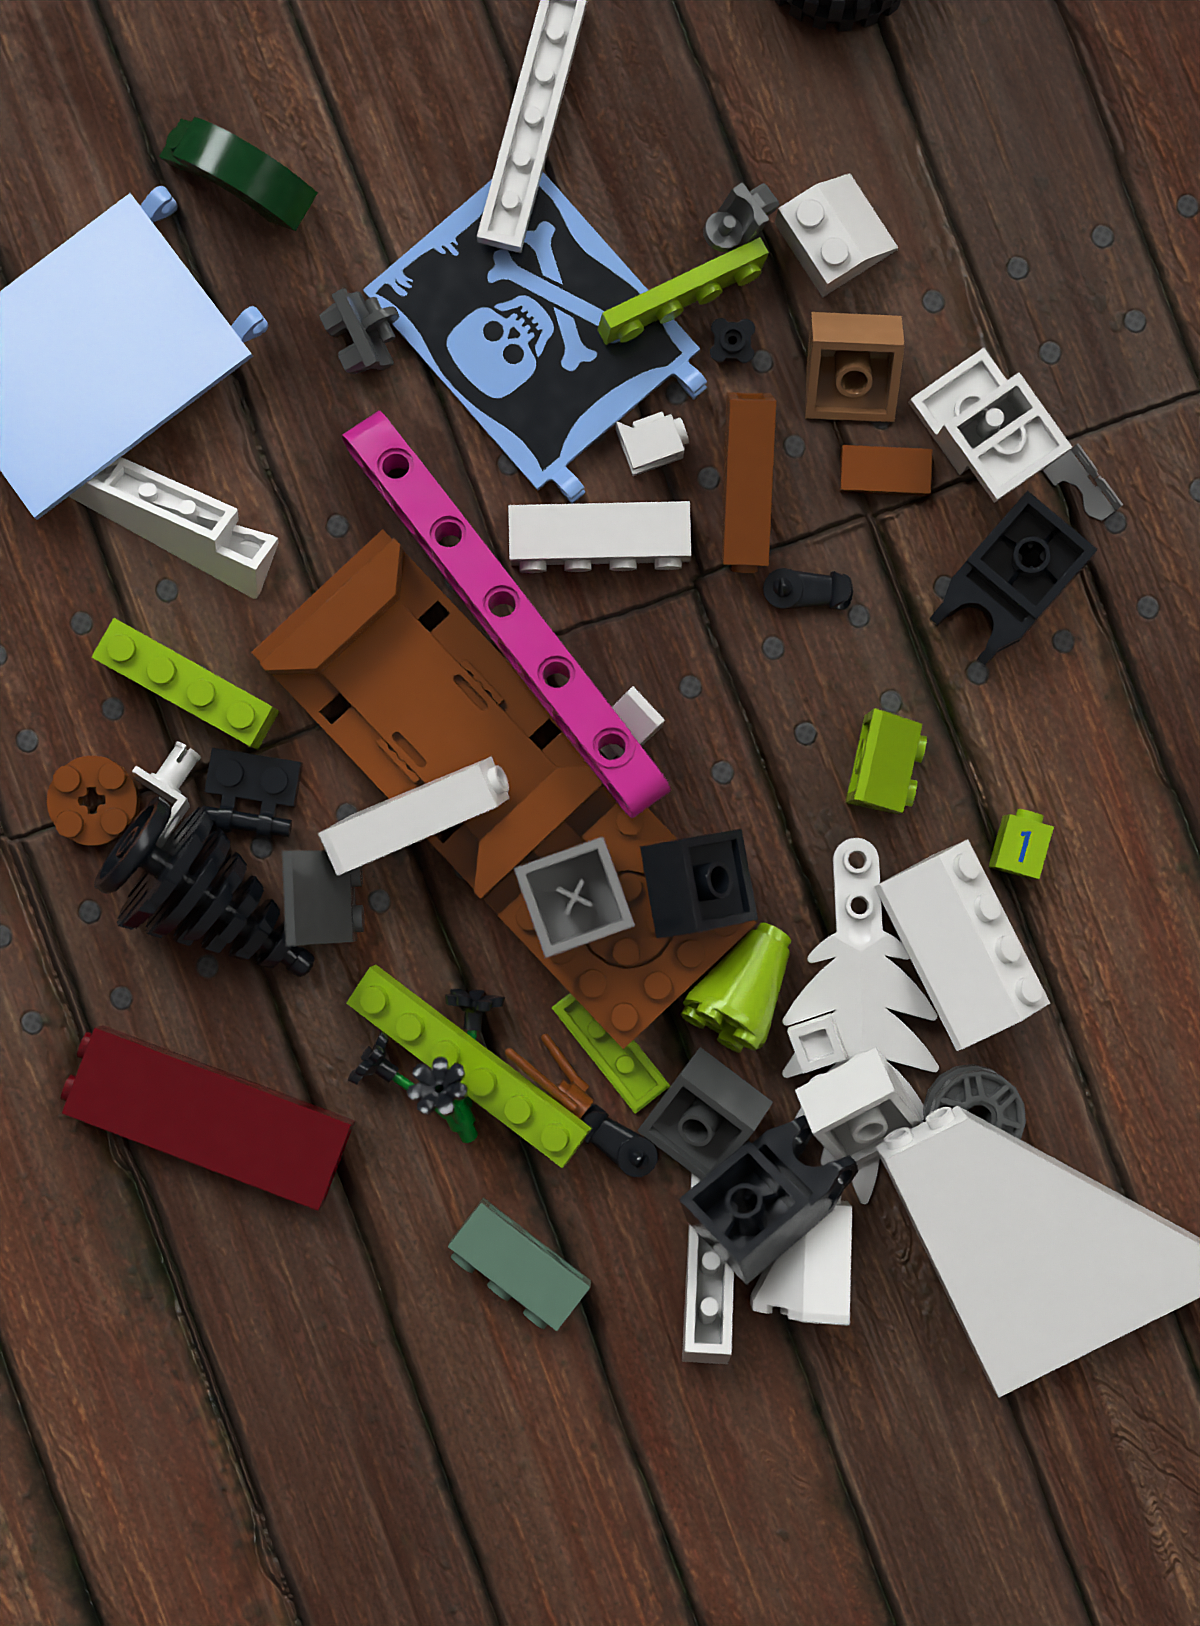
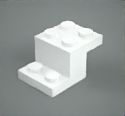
(990, 424)

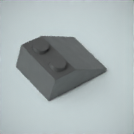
(318, 902)

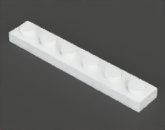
(531, 123)

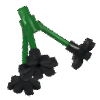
(441, 1087)

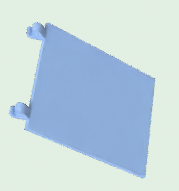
(105, 350)

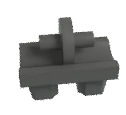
(740, 217)
(367, 326)

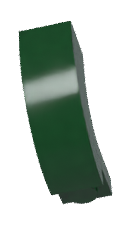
(239, 169)

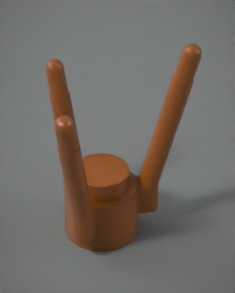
(571, 1095)

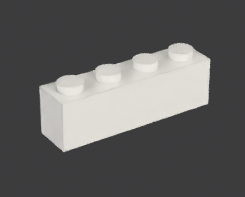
(599, 535)

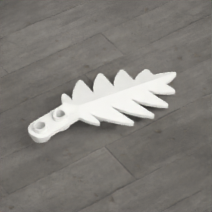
(863, 987)

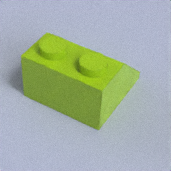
(886, 762)

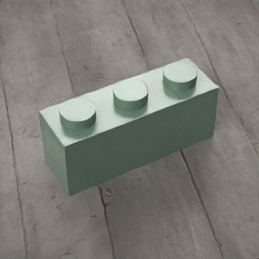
(518, 1266)

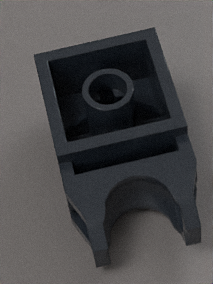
(1006, 589)
(775, 1188)

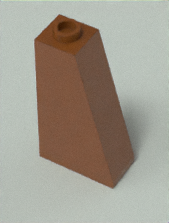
(748, 480)

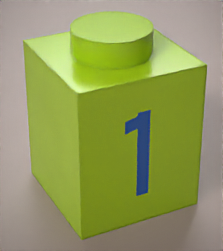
(1021, 844)

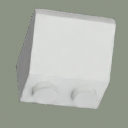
(834, 232)
(857, 1106)

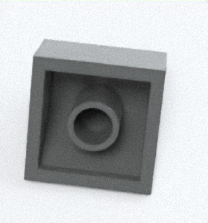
(705, 1115)

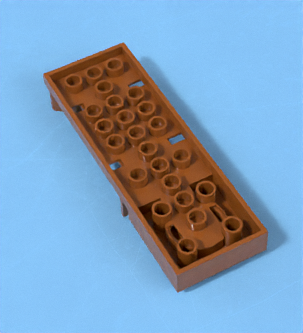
(448, 702)

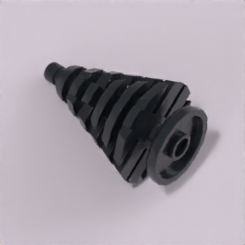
(196, 890)

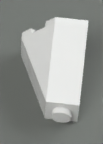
(813, 1275)

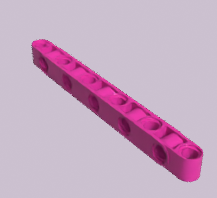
(523, 634)

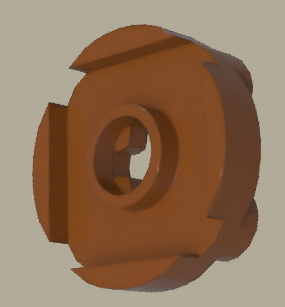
(73, 783)

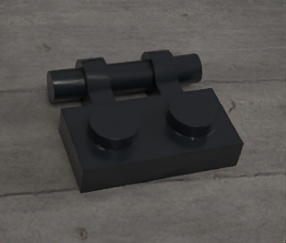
(252, 778)

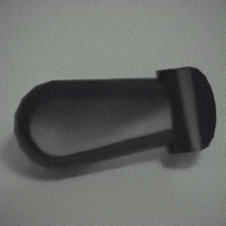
(799, 589)
(620, 1144)

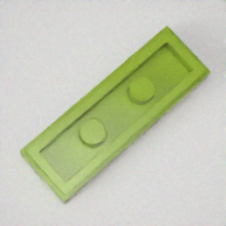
(625, 1068)

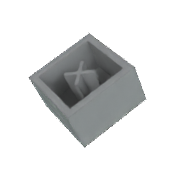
(574, 897)

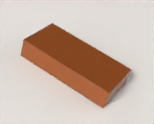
(885, 470)

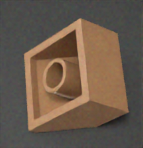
(853, 366)

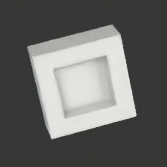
(817, 1043)

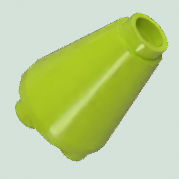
(742, 990)

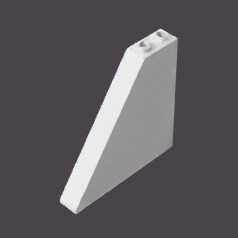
(1032, 1248)

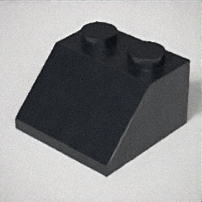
(698, 883)

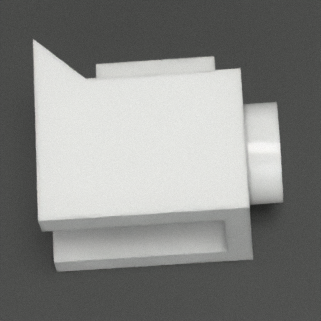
(652, 442)

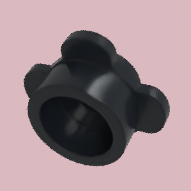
(723, 349)

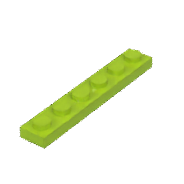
(487, 1077)

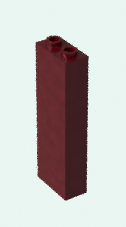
(206, 1116)

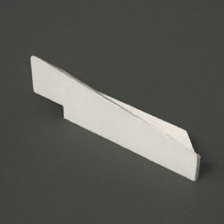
(182, 523)

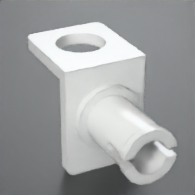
(167, 784)

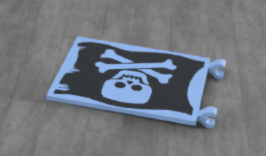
(522, 332)

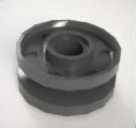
(982, 1086)

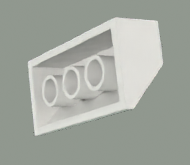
(962, 945)

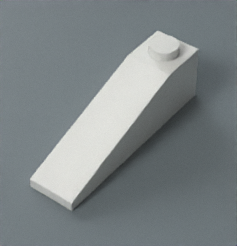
(707, 1302)

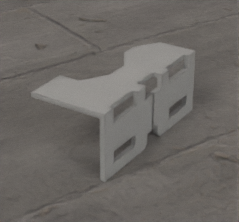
(1070, 470)

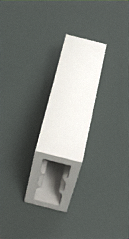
(415, 815)

